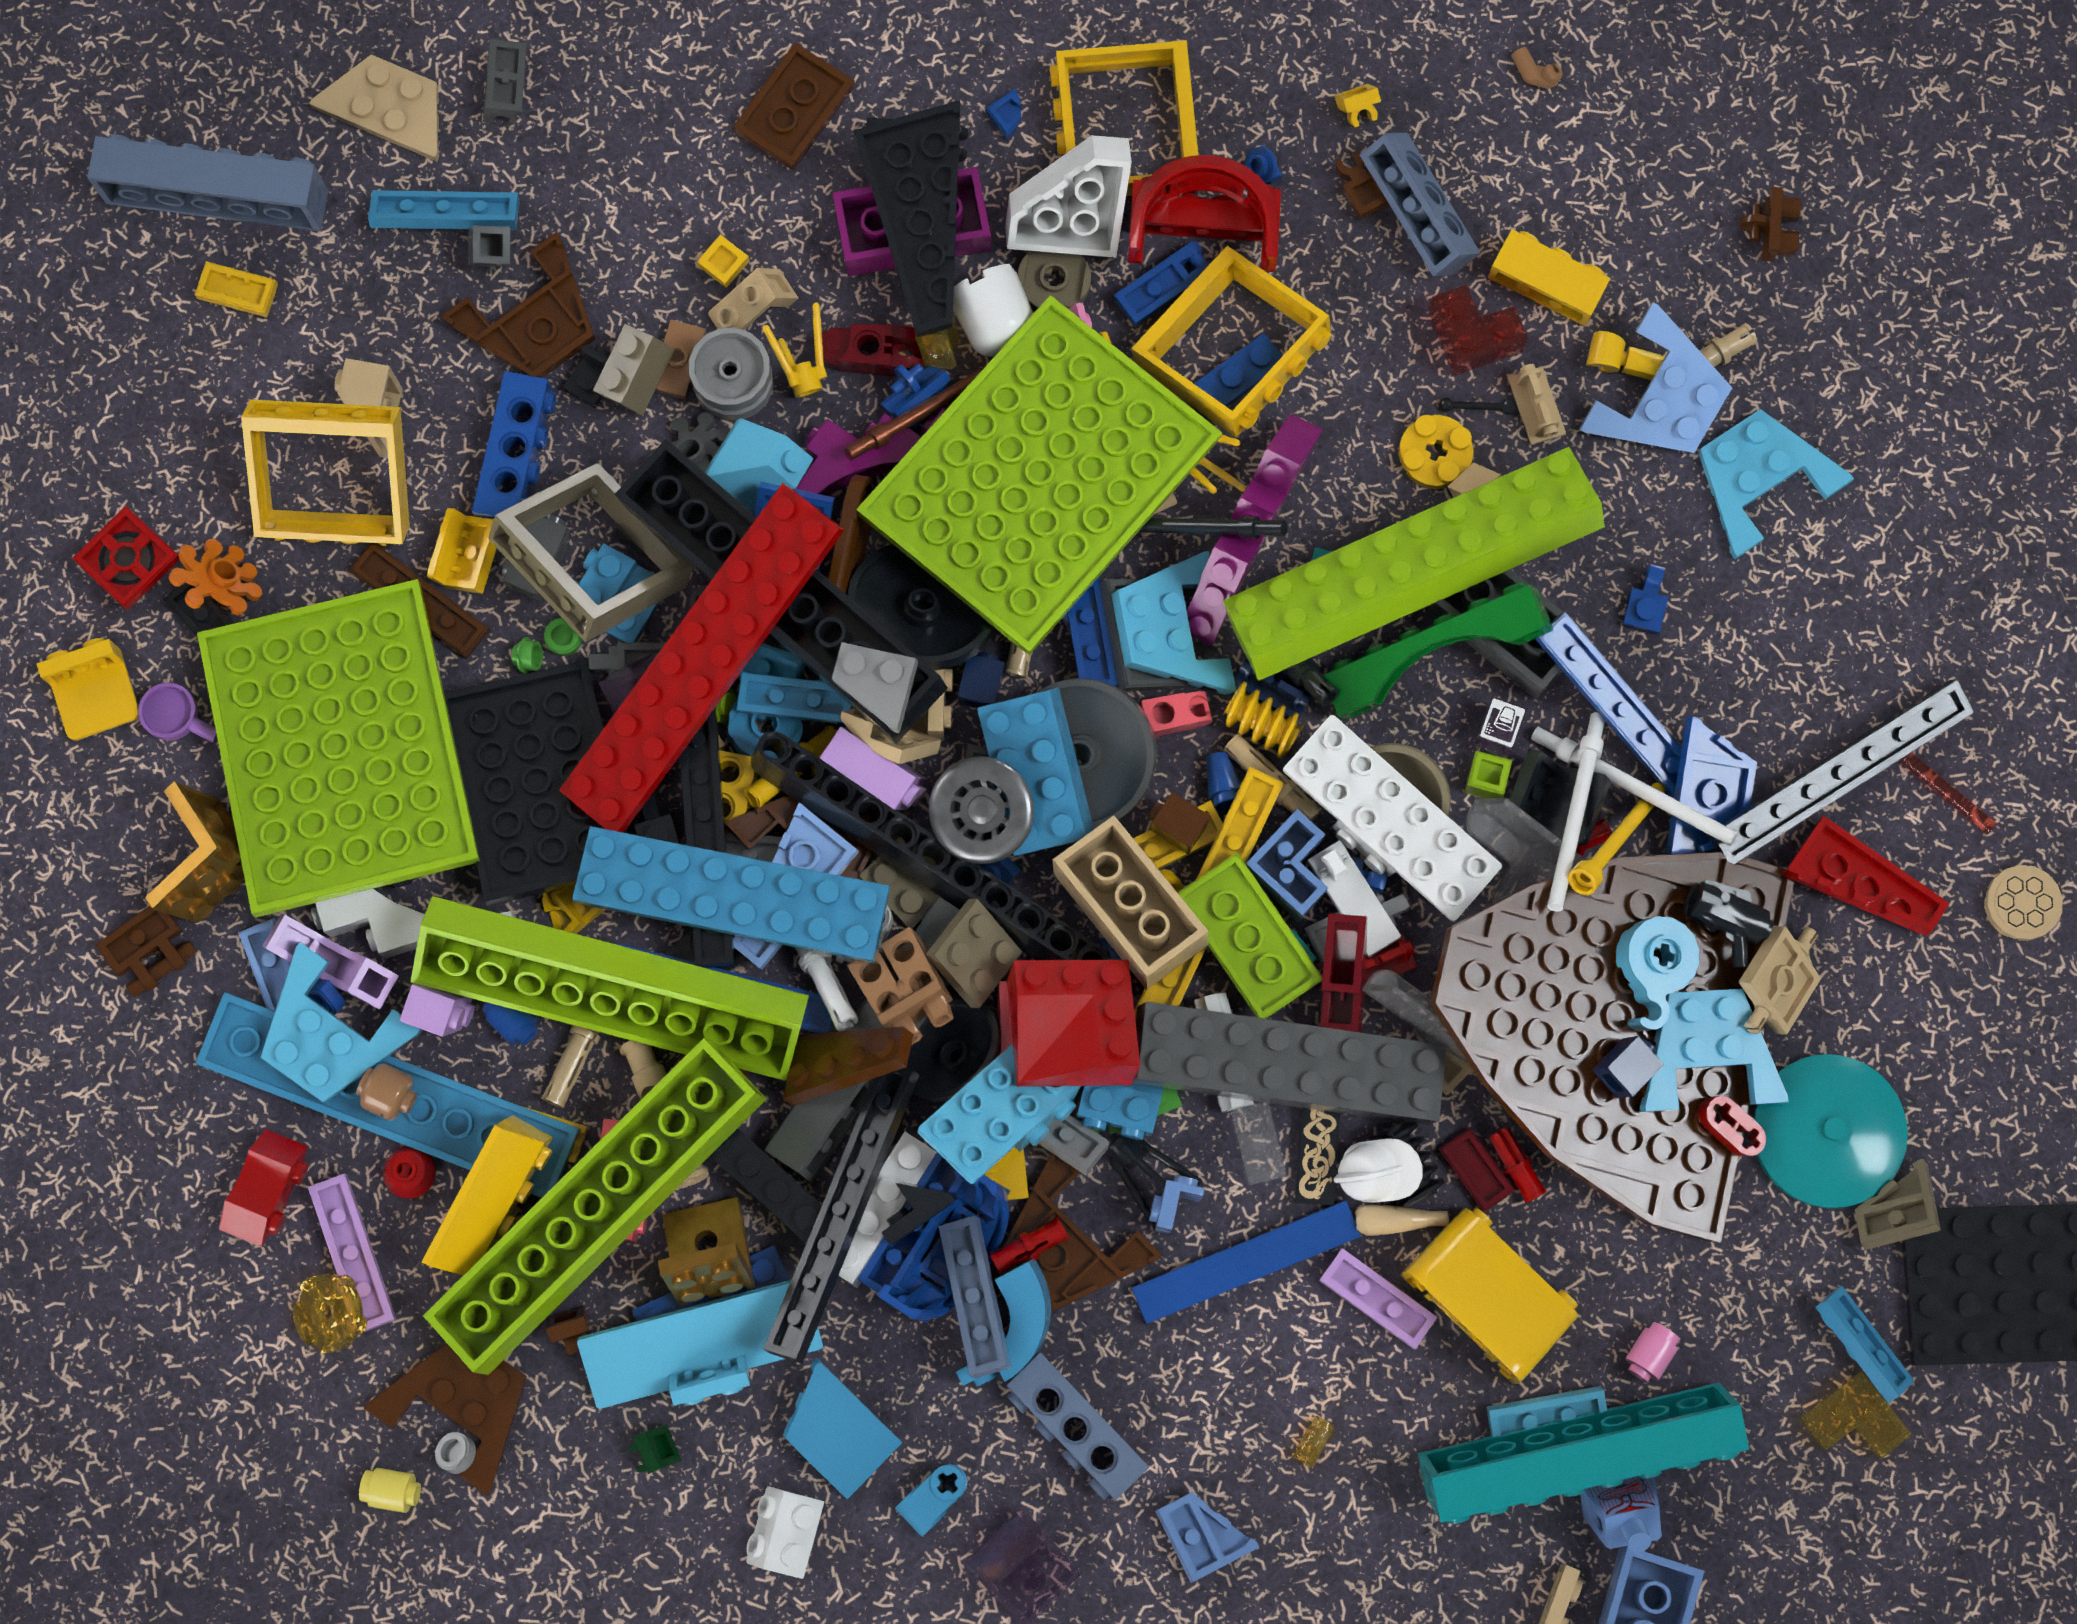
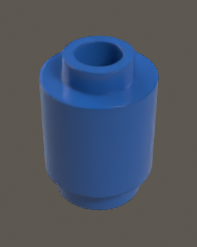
(511, 1024)

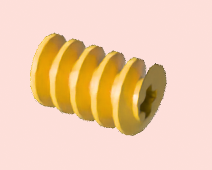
(1263, 720)

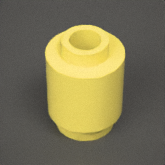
(389, 1490)

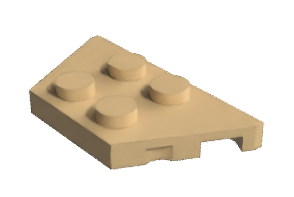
(386, 104)

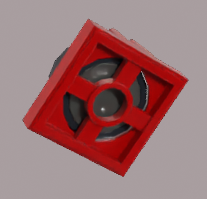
(128, 560)

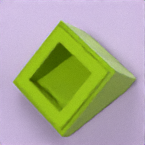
(1488, 775)

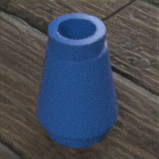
(1221, 781)

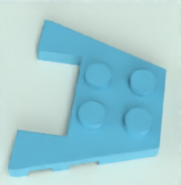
(1753, 461)
(1157, 629)
(1710, 1032)
(316, 1045)

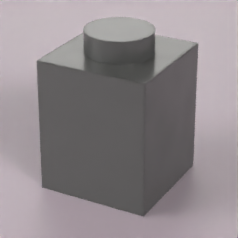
(488, 246)

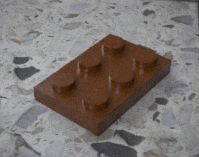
(794, 106)

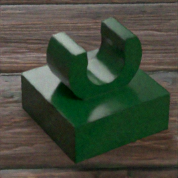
(656, 1449)

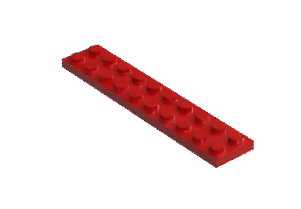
(701, 659)

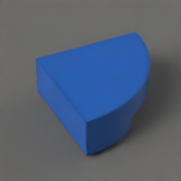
(1006, 113)

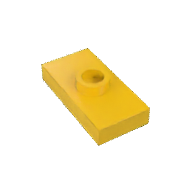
(236, 289)

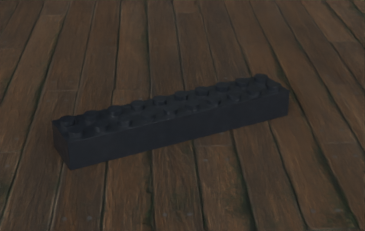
(705, 527)

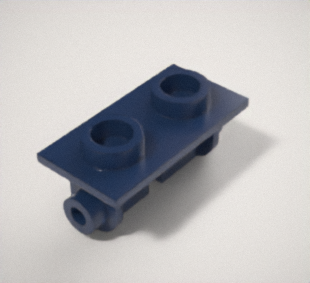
(1273, 686)

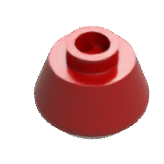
(406, 1184)

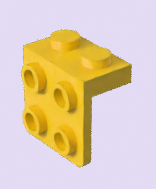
(90, 688)

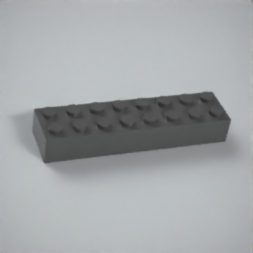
(1289, 1063)

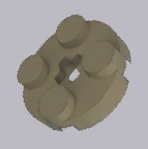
(1070, 267)

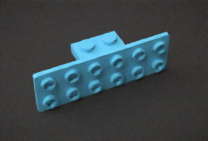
(994, 1117)
(686, 1350)

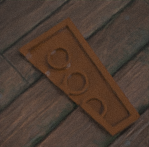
(843, 1059)

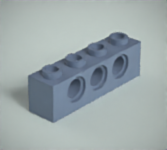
(1420, 204)
(1126, 1463)

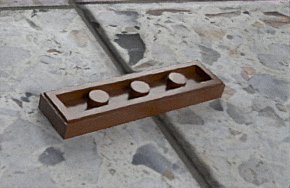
(445, 617)

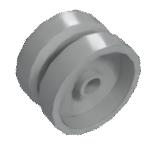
(736, 353)

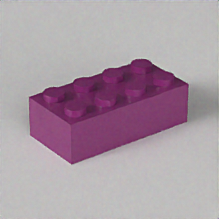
(863, 234)

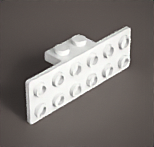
(1391, 819)

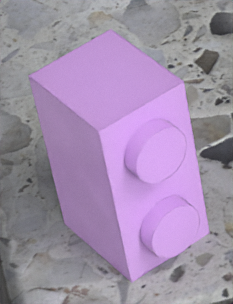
(436, 1010)

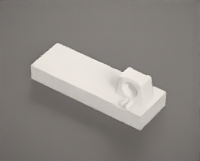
(1353, 895)

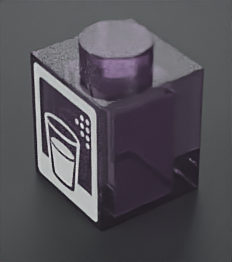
(1500, 727)

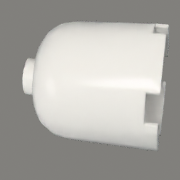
(991, 308)

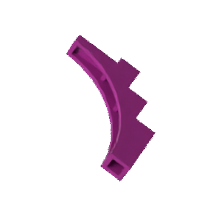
(834, 470)
(1264, 498)

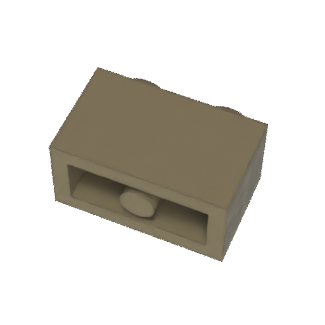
(633, 369)

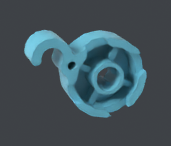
(1648, 976)

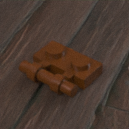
(137, 941)

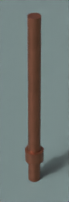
(881, 435)

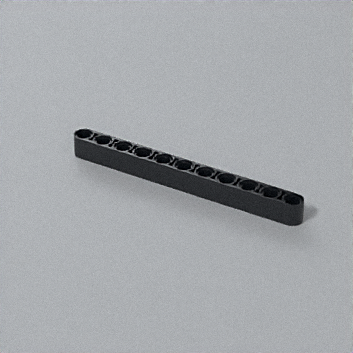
(918, 843)

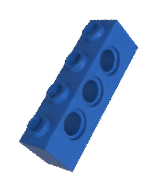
(516, 394)

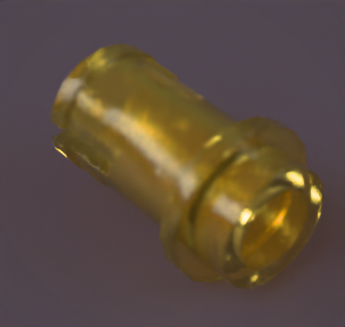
(1313, 1441)

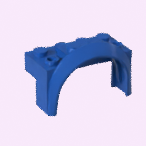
(897, 1267)

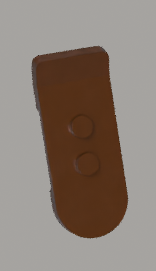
(851, 545)

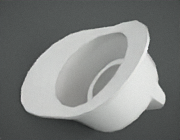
(1380, 1170)

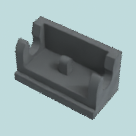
(504, 80)

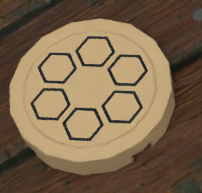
(2023, 902)

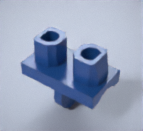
(914, 388)

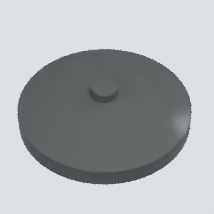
(1111, 745)

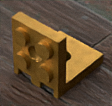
(211, 869)
(711, 1271)

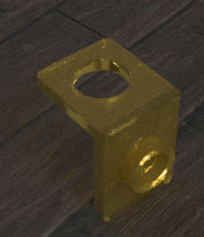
(938, 345)

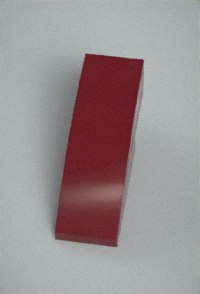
(1344, 972)

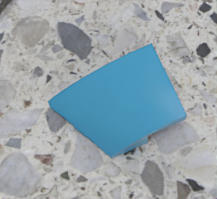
(838, 1432)

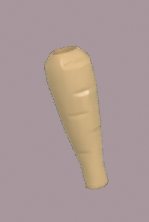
(1389, 1219)

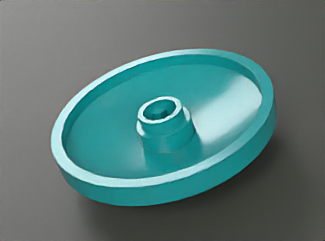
(1835, 1135)

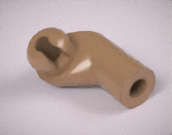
(1534, 74)

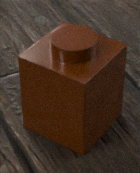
(1178, 821)

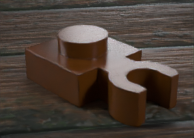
(1361, 189)

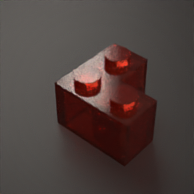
(1473, 340)

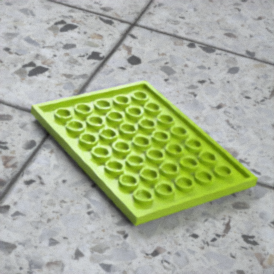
(1039, 474)
(337, 748)

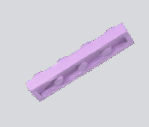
(351, 1246)

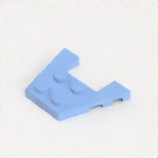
(1678, 400)

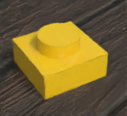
(723, 261)

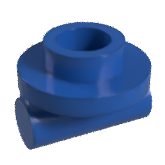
(1264, 164)

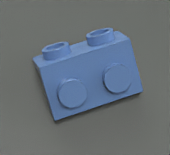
(1165, 1206)

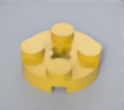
(1427, 432)

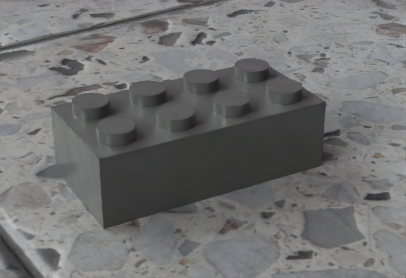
(1525, 663)

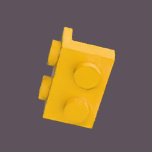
(462, 553)

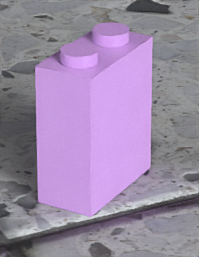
(890, 782)

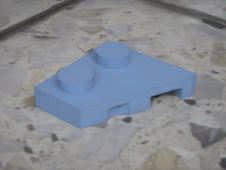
(1201, 1536)

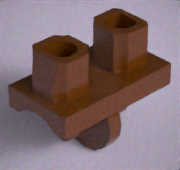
(1776, 209)

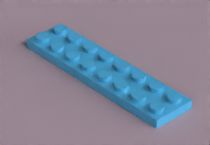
(731, 894)

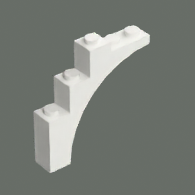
(392, 925)

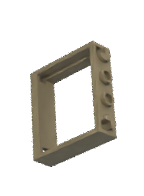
(556, 584)

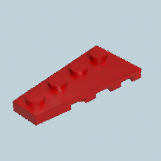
(1858, 875)

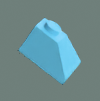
(756, 456)

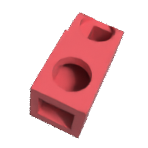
(1177, 712)

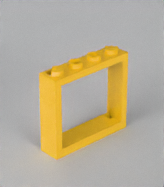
(1120, 58)
(1191, 305)
(327, 419)

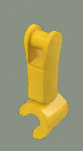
(1609, 353)

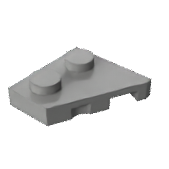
(877, 681)

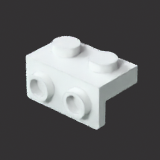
(784, 1532)

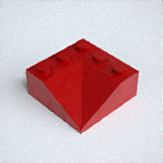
(1072, 1023)

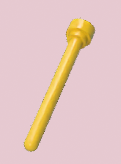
(1588, 874)

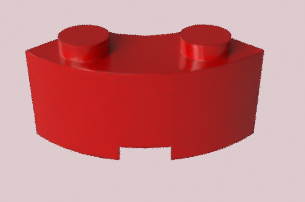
(263, 1188)

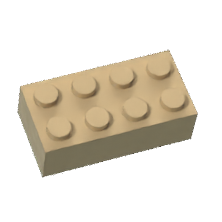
(1130, 902)

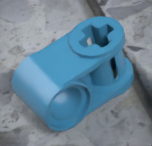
(927, 1501)

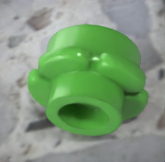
(527, 655)

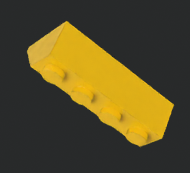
(490, 1195)

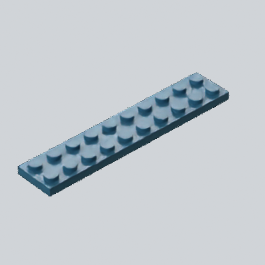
(444, 1122)

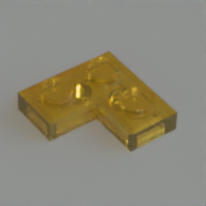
(1859, 1407)

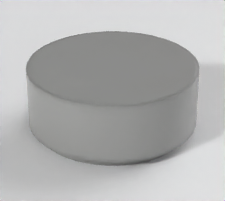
(455, 1452)

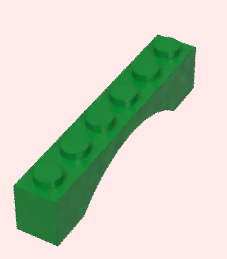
(1367, 681)

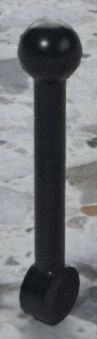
(1507, 407)

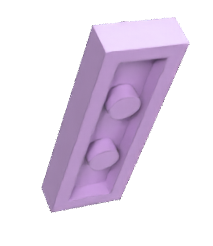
(1378, 1298)

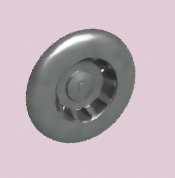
(981, 810)

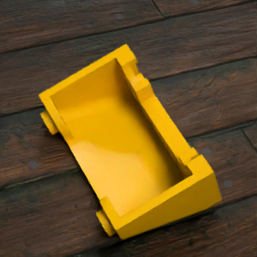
(1492, 1294)

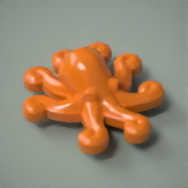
(216, 577)

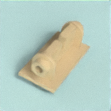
(1536, 404)

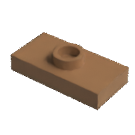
(676, 378)

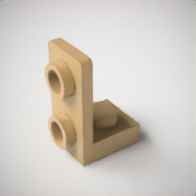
(753, 297)

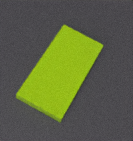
(1250, 938)

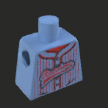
(1624, 1513)

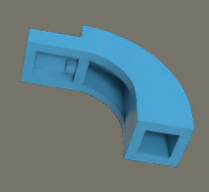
(1030, 1317)

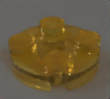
(346, 1309)

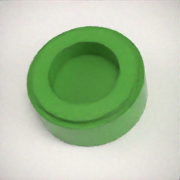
(561, 638)

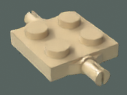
(1780, 980)

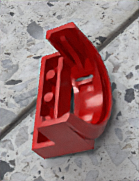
(1216, 218)

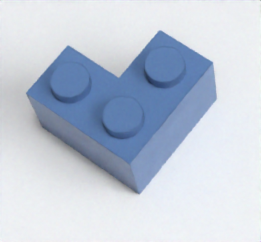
(1280, 867)

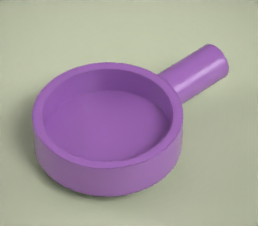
(172, 713)

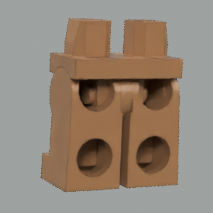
(914, 995)

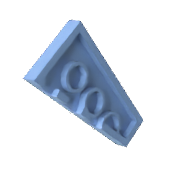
(808, 846)

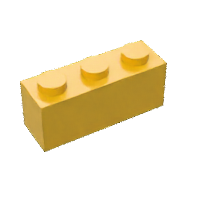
(1549, 276)

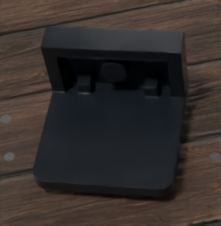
(1546, 793)

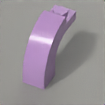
(347, 969)

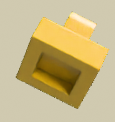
(1358, 99)

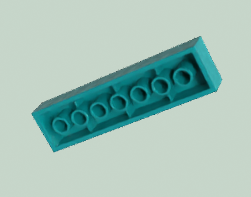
(1583, 1453)

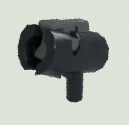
(1730, 912)

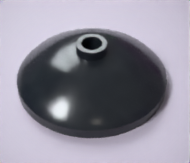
(970, 1035)

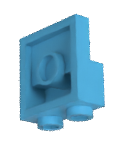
(609, 575)
(1122, 1107)

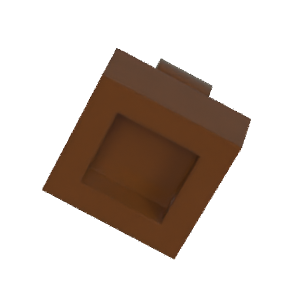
(568, 1327)

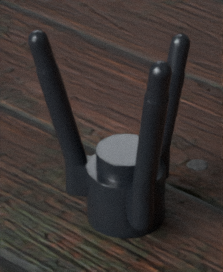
(1131, 1154)

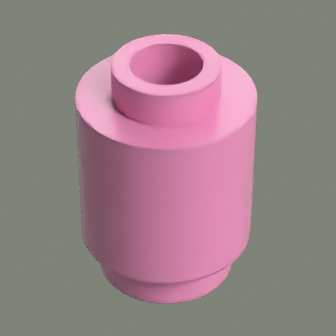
(1652, 1352)

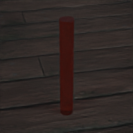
(1948, 792)

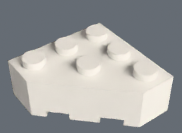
(1073, 202)

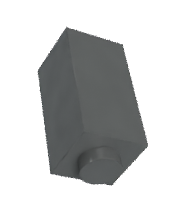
(554, 537)

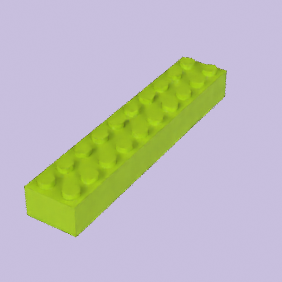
(1414, 563)
(606, 987)
(594, 1207)

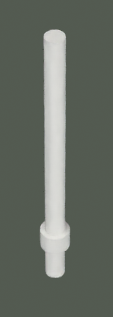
(1568, 750)
(1590, 751)

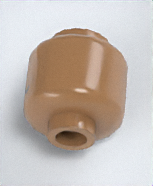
(386, 1091)

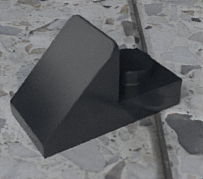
(925, 1203)

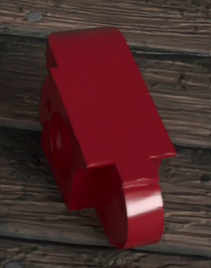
(843, 345)

